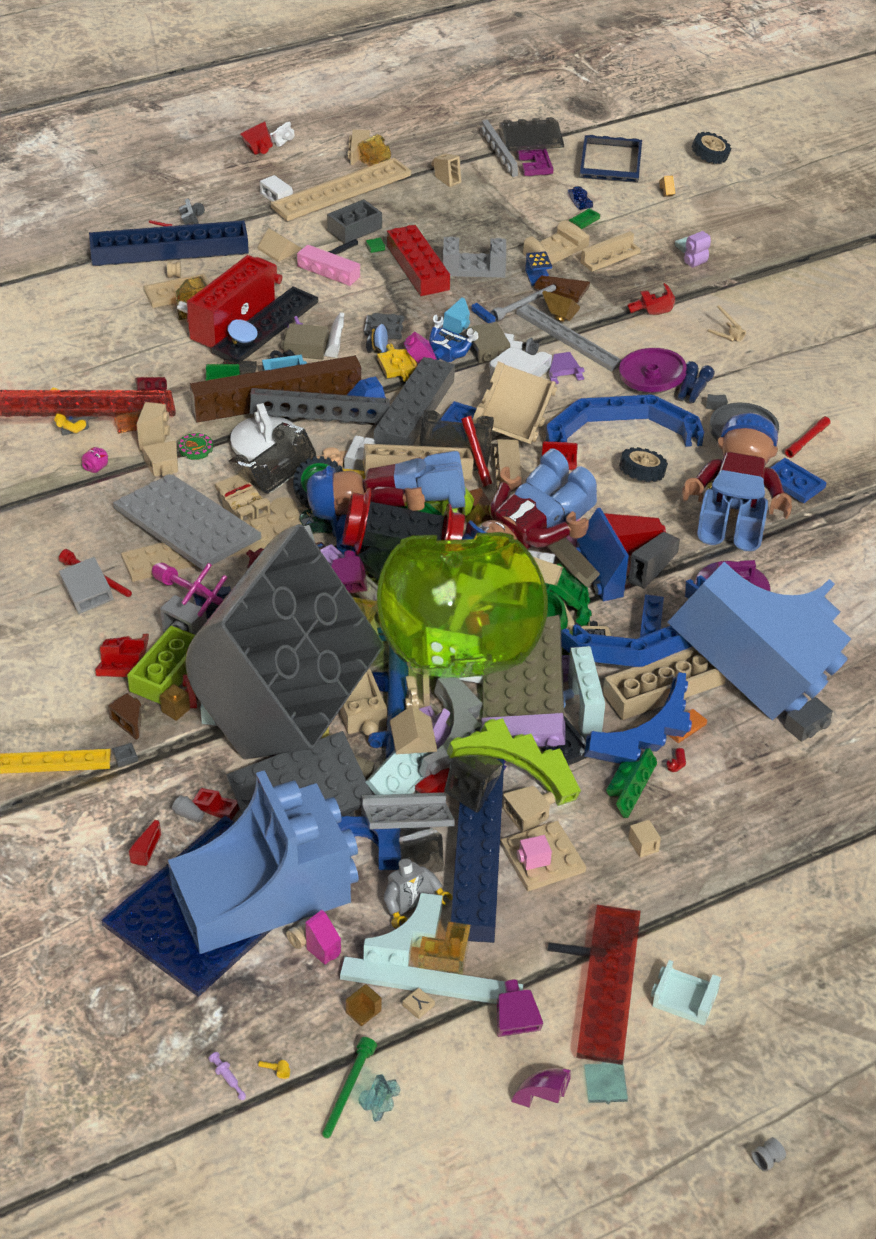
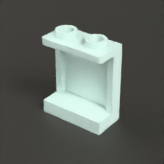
(685, 994)

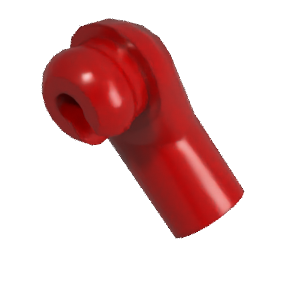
(679, 761)

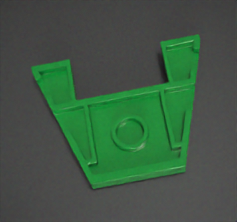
(574, 594)

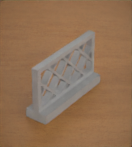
(406, 809)

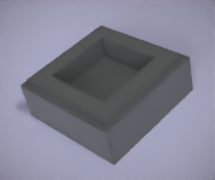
(125, 754)

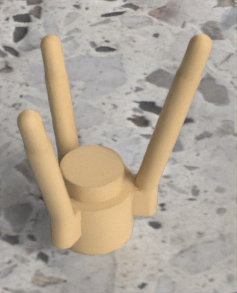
(736, 332)

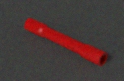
(794, 448)
(477, 453)

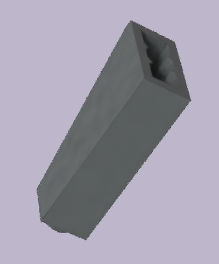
(652, 558)

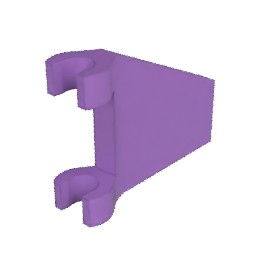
(563, 365)

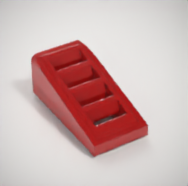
(143, 848)

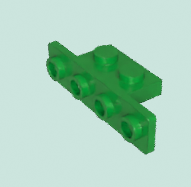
(631, 780)

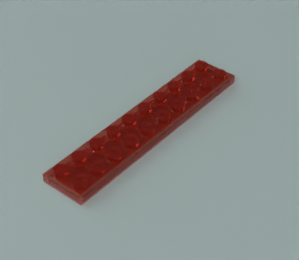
(80, 402)

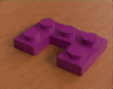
(541, 165)

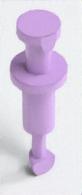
(223, 1069)

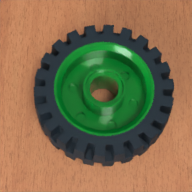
(305, 471)

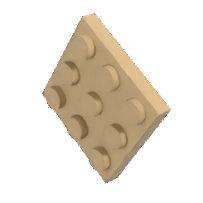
(564, 857)

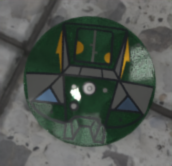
(317, 525)

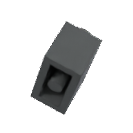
(809, 719)

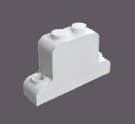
(518, 359)

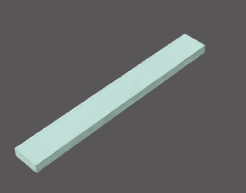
(427, 980)

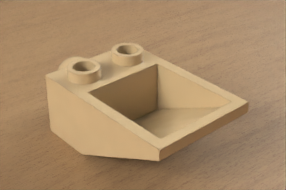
(364, 707)

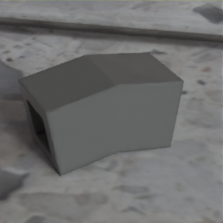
(716, 401)

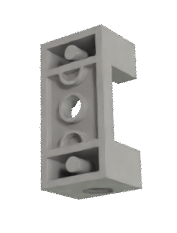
(475, 264)

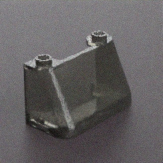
(452, 434)
(277, 462)

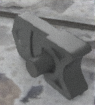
(532, 347)

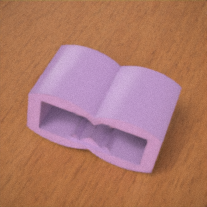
(697, 249)

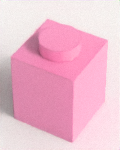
(534, 852)

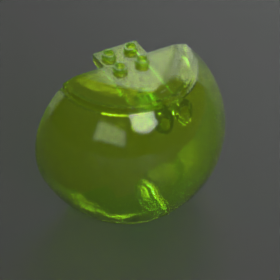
(466, 595)

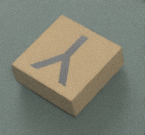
(418, 1003)

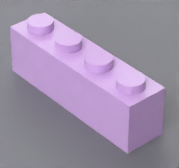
(545, 728)

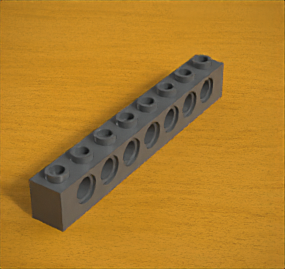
(312, 400)

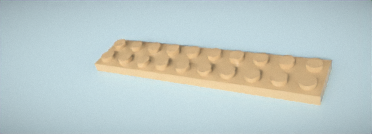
(340, 189)
(141, 560)

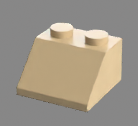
(153, 424)

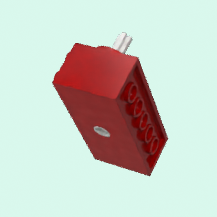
(230, 297)

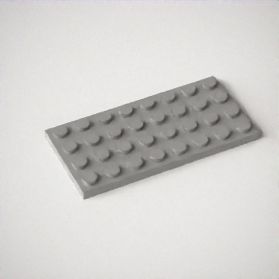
(187, 521)

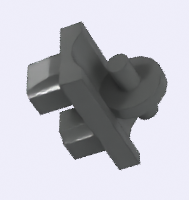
(190, 212)

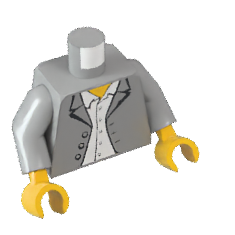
(405, 889)

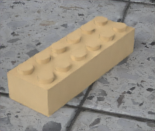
(381, 455)
(649, 686)

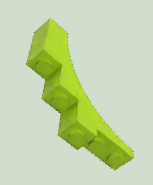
(522, 751)

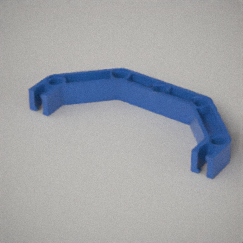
(625, 408)
(627, 650)

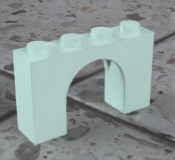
(585, 682)

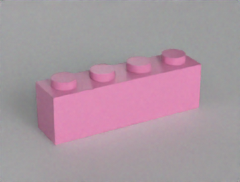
(328, 265)

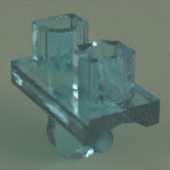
(379, 1097)

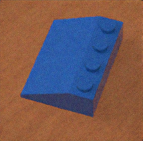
(606, 555)

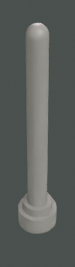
(500, 312)

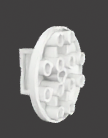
(255, 433)

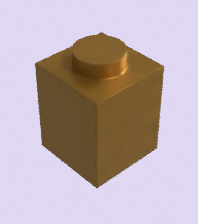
(175, 702)

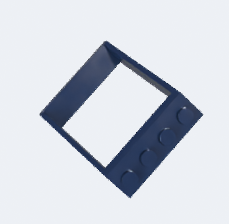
(610, 174)

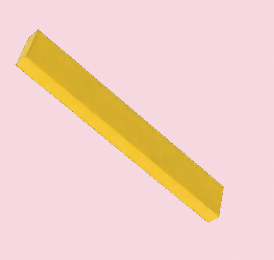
(55, 761)

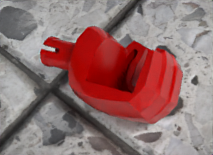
(654, 305)

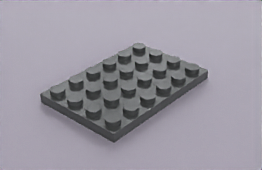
(327, 764)

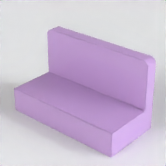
(440, 728)

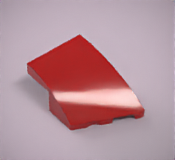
(121, 655)

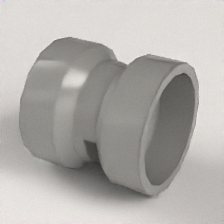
(768, 1154)

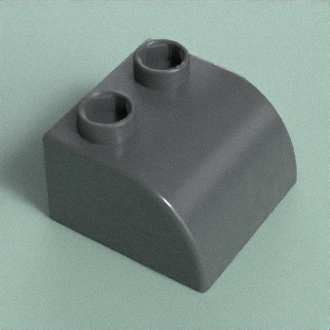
(281, 650)

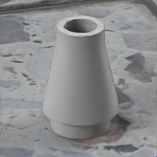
(186, 808)

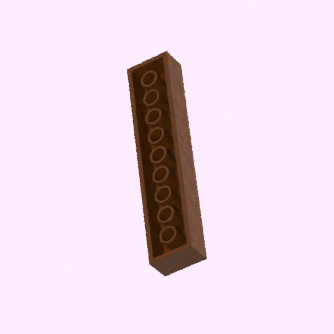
(232, 394)

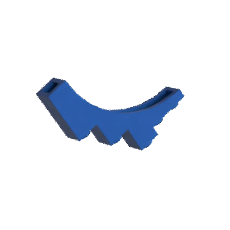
(627, 745)

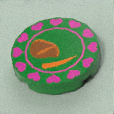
(195, 446)

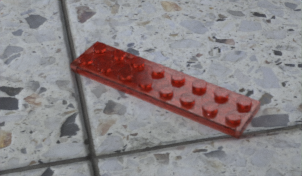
(609, 985)

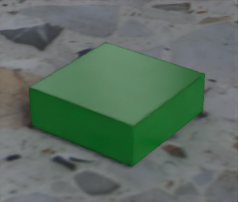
(375, 245)

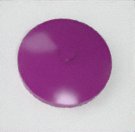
(652, 369)

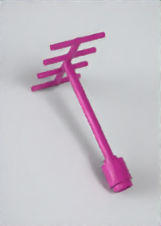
(169, 576)

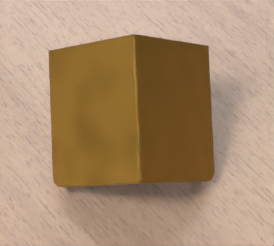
(363, 1005)

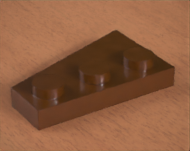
(565, 287)

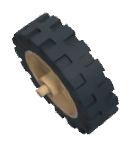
(711, 147)
(643, 464)

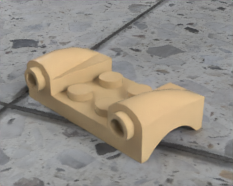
(560, 245)

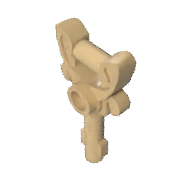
(411, 698)

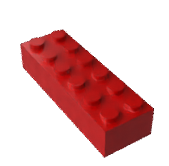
(418, 260)

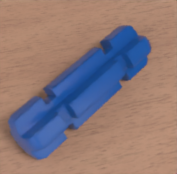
(483, 313)

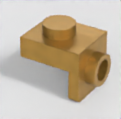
(479, 514)

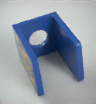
(536, 265)

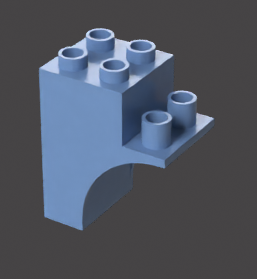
(763, 639)
(267, 868)

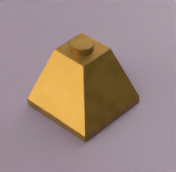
(560, 306)

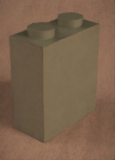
(306, 340)

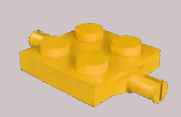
(396, 363)

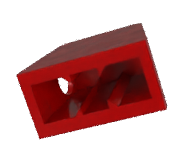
(258, 138)

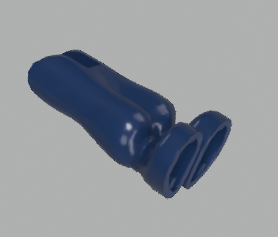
(691, 384)

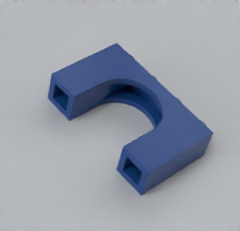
(385, 839)

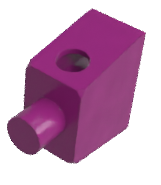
(351, 572)
(517, 1011)

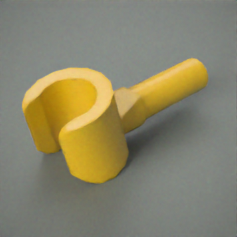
(282, 1068)

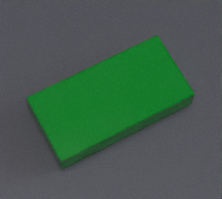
(585, 218)

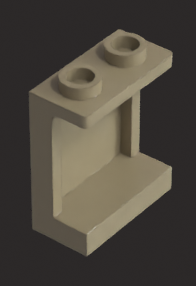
(490, 341)

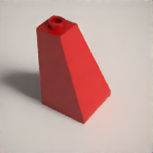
(635, 530)

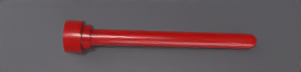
(68, 558)

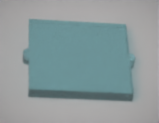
(605, 1083)

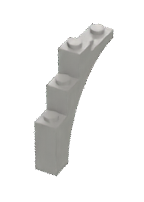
(464, 710)

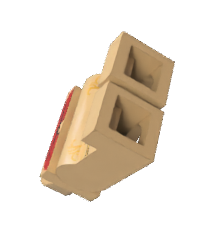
(244, 501)

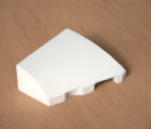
(333, 344)

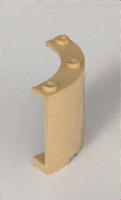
(516, 402)

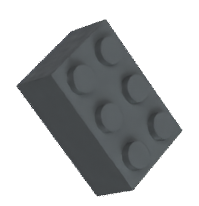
(354, 221)

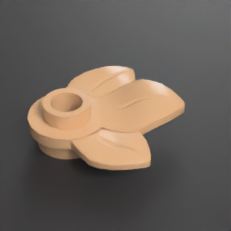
(334, 454)

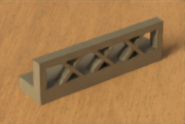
(574, 561)

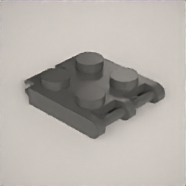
(389, 321)

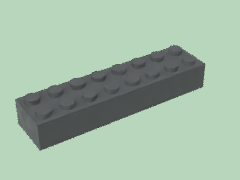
(421, 392)

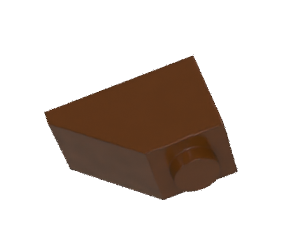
(127, 714)

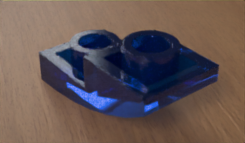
(579, 198)

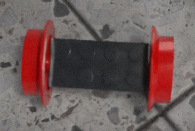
(386, 525)

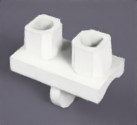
(282, 134)

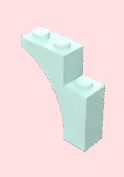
(397, 945)

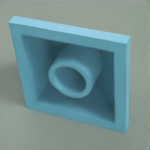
(457, 317)

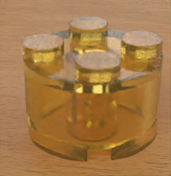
(374, 150)

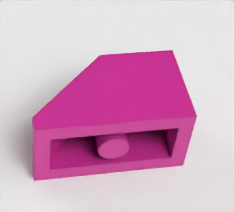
(418, 347)
(322, 938)

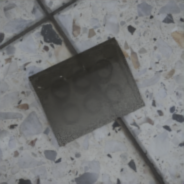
(531, 134)

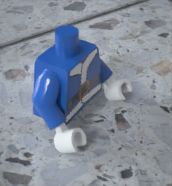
(448, 344)

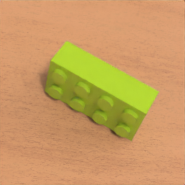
(161, 665)

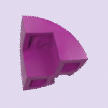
(545, 1084)

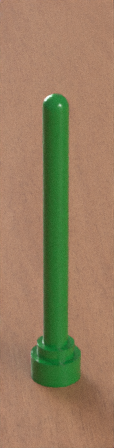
(365, 1049)

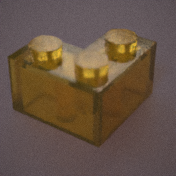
(446, 954)

